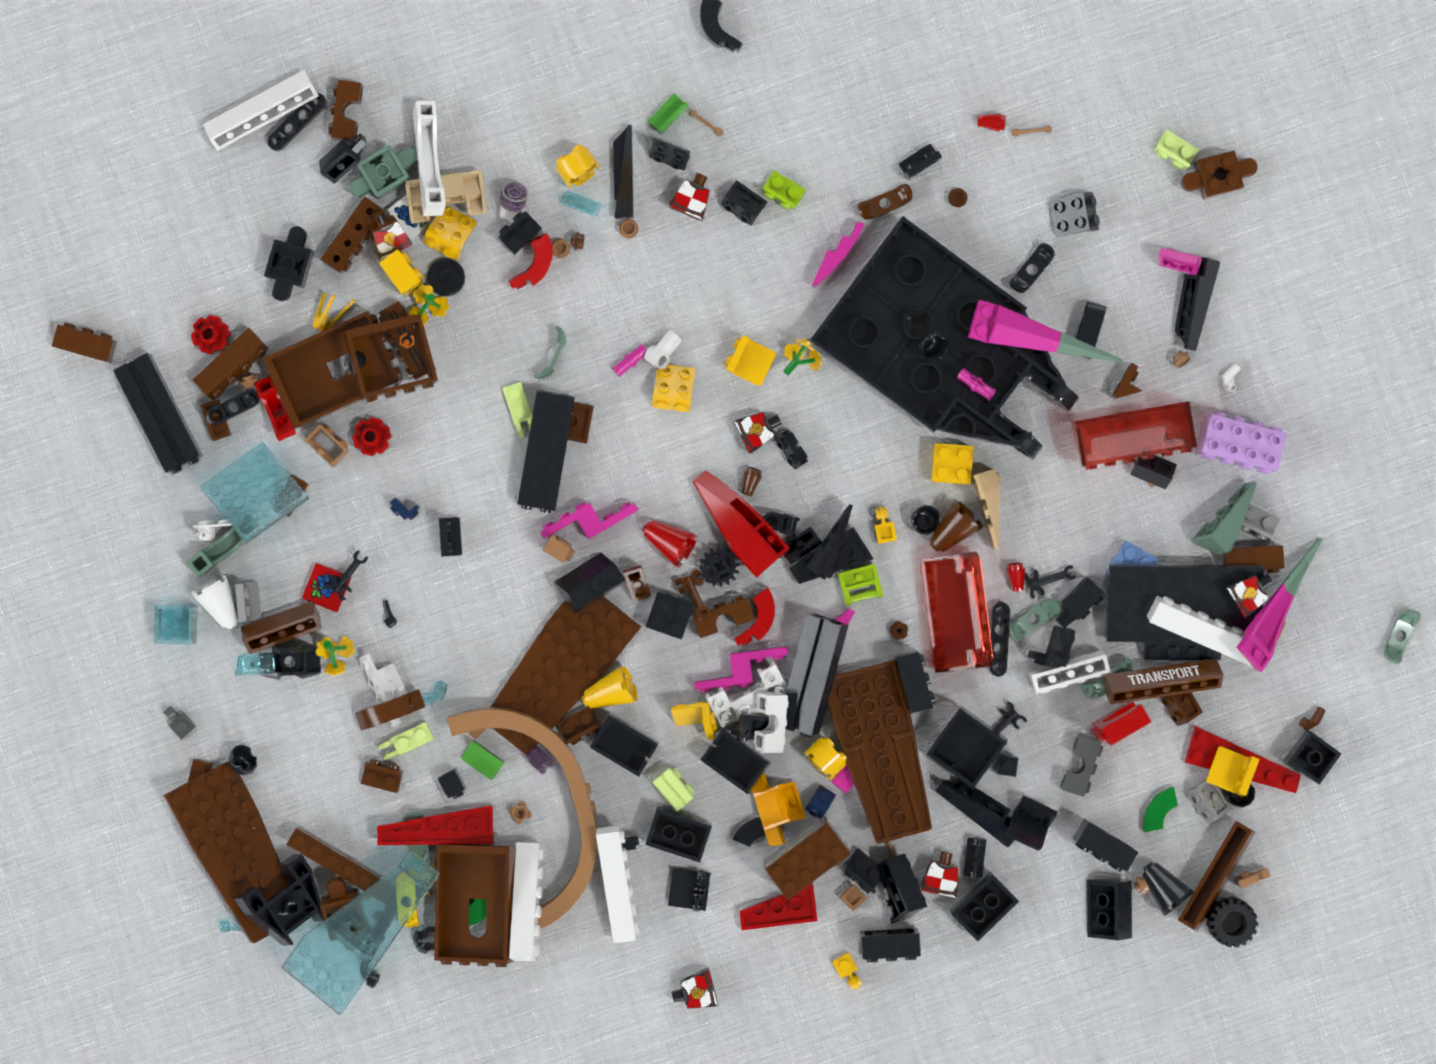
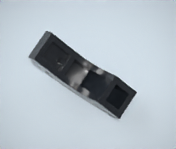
(711, 28)

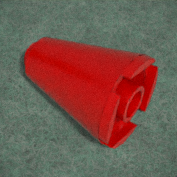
(670, 541)

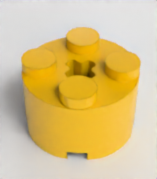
(577, 166)
(826, 758)

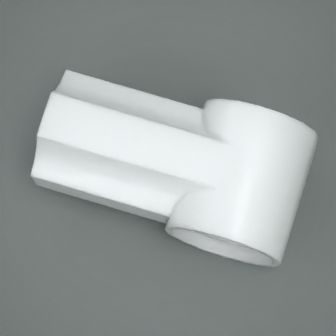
(660, 354)

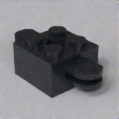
(289, 263)

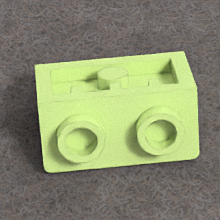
(1176, 150)

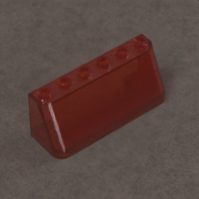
(1134, 435)
(956, 612)

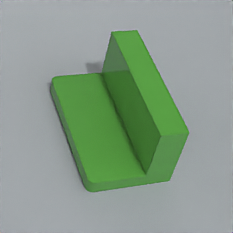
(668, 113)
(482, 760)

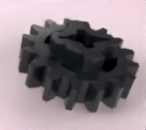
(707, 562)

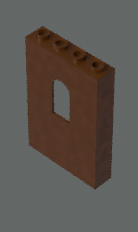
(307, 383)
(473, 874)

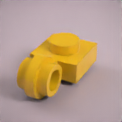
(884, 531)
(846, 966)

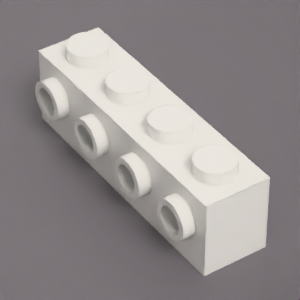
(1076, 671)

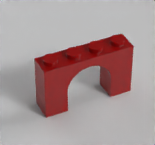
(1120, 723)

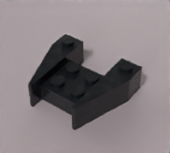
(288, 906)

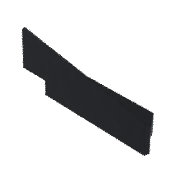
(623, 174)
(1195, 301)
(979, 807)

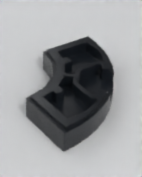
(749, 832)

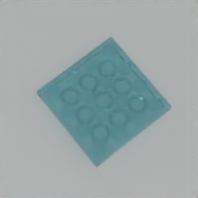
(254, 492)

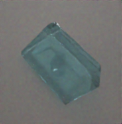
(581, 203)
(255, 665)

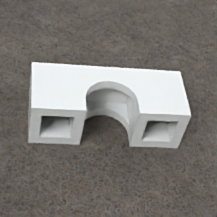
(773, 736)

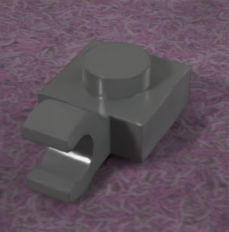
(180, 724)

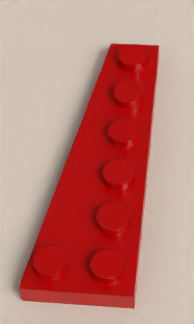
(1205, 745)
(455, 827)

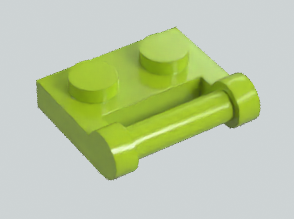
(859, 578)

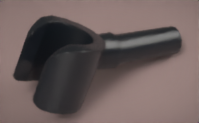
(390, 621)

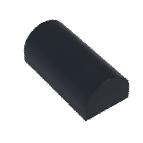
(802, 545)

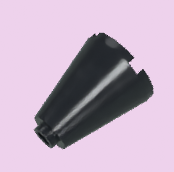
(1165, 887)

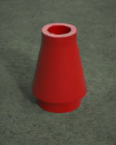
(992, 121)
(1016, 575)

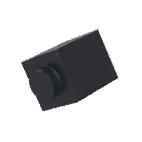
(1006, 765)
(452, 784)

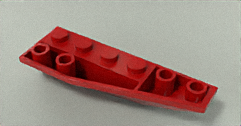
(740, 525)

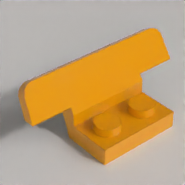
(777, 807)

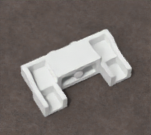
(745, 701)

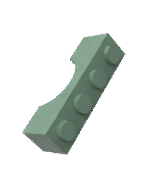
(215, 553)

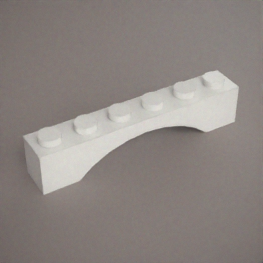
(426, 146)

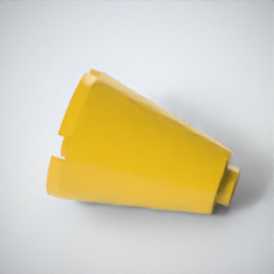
(611, 690)

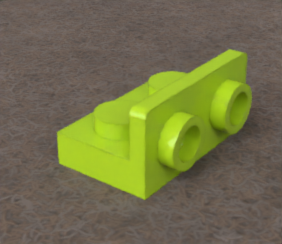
(783, 190)

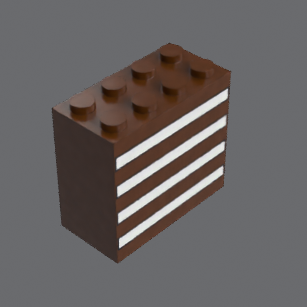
(806, 857)

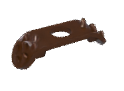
(898, 197)

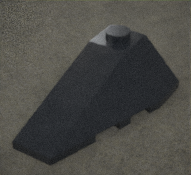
(827, 553)

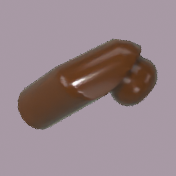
(1314, 720)

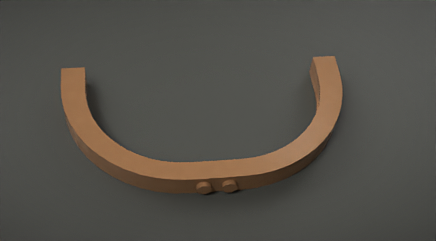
(514, 720)

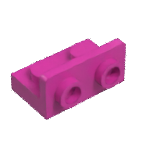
(1179, 261)

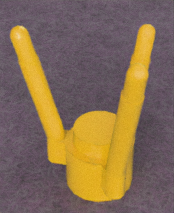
(322, 321)

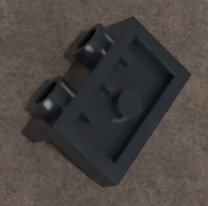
(919, 161)
(743, 203)
(519, 232)
(450, 536)
(748, 724)

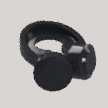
(418, 938)

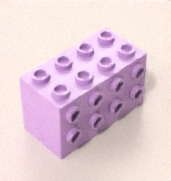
(1241, 443)

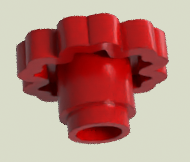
(210, 334)
(372, 436)

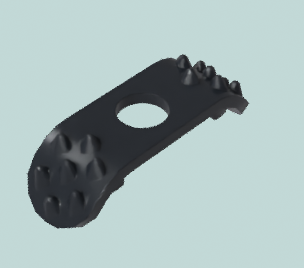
(1041, 258)

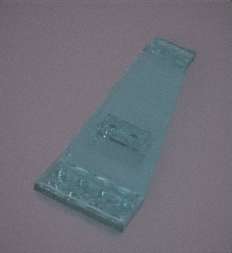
(337, 961)

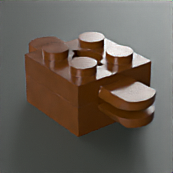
(1219, 174)
(337, 897)

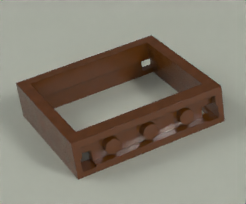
(381, 327)

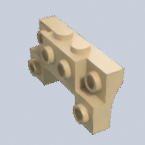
(457, 188)

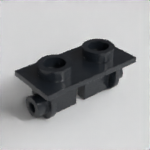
(786, 442)
(974, 857)

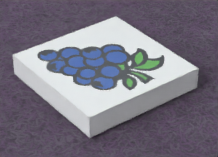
(400, 211)

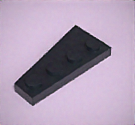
(851, 553)

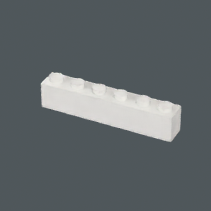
(260, 110)
(1197, 627)
(616, 884)
(526, 902)

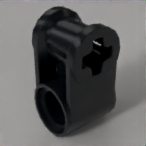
(783, 522)

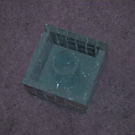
(175, 624)

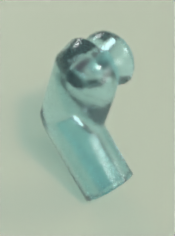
(438, 693)

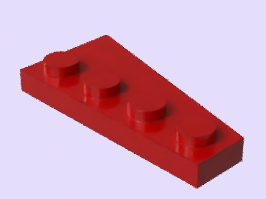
(780, 911)

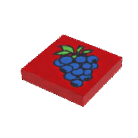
(318, 593)

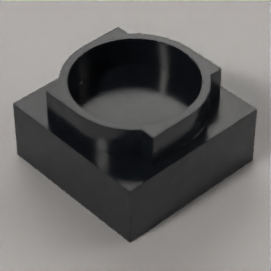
(967, 746)

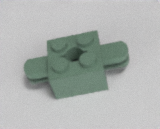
(383, 172)

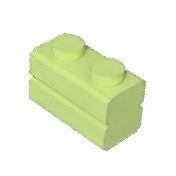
(673, 788)

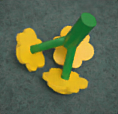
(426, 297)
(795, 352)
(328, 649)

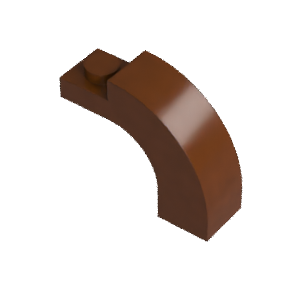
(390, 710)

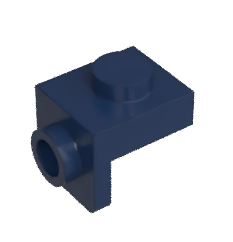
(399, 509)
(820, 802)

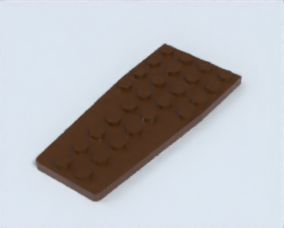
(564, 663)
(880, 750)
(228, 839)

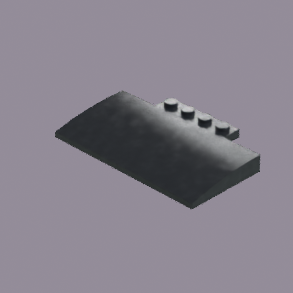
(1200, 587)

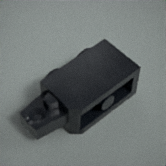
(342, 158)
(1079, 602)

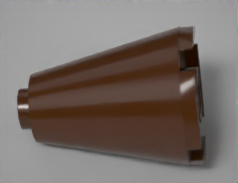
(955, 527)

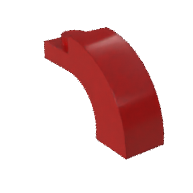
(540, 265)
(271, 400)
(764, 620)

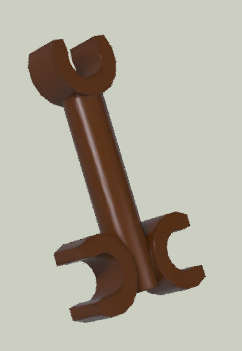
(689, 584)

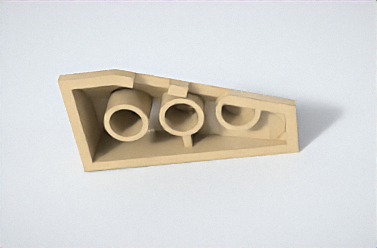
(988, 495)

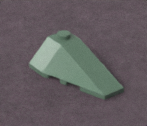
(1225, 528)

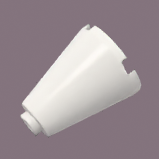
(218, 601)

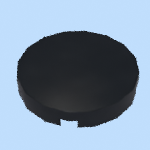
(451, 277)

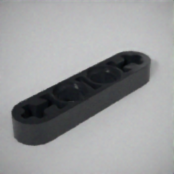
(299, 124)
(1003, 639)

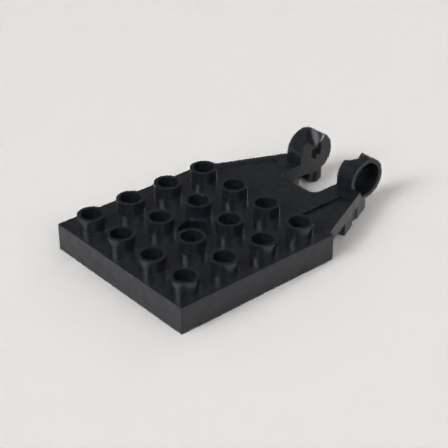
(873, 341)

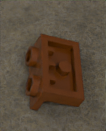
(1182, 707)
(578, 725)
(382, 776)

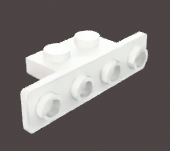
(384, 681)

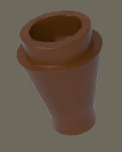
(750, 481)

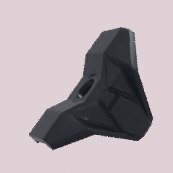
(306, 661)

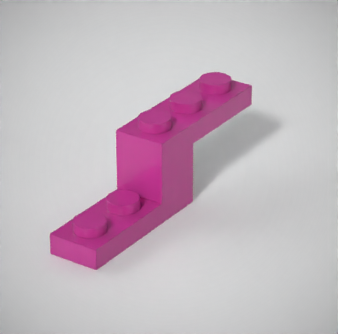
(588, 519)
(741, 669)

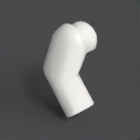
(1228, 378)

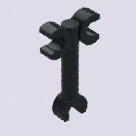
(1035, 583)
(338, 585)
(1011, 716)

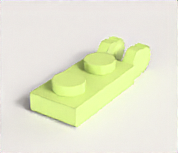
(518, 406)
(408, 740)

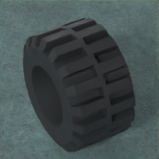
(1243, 933)

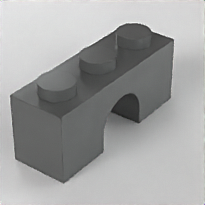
(1078, 781)

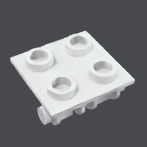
(206, 529)

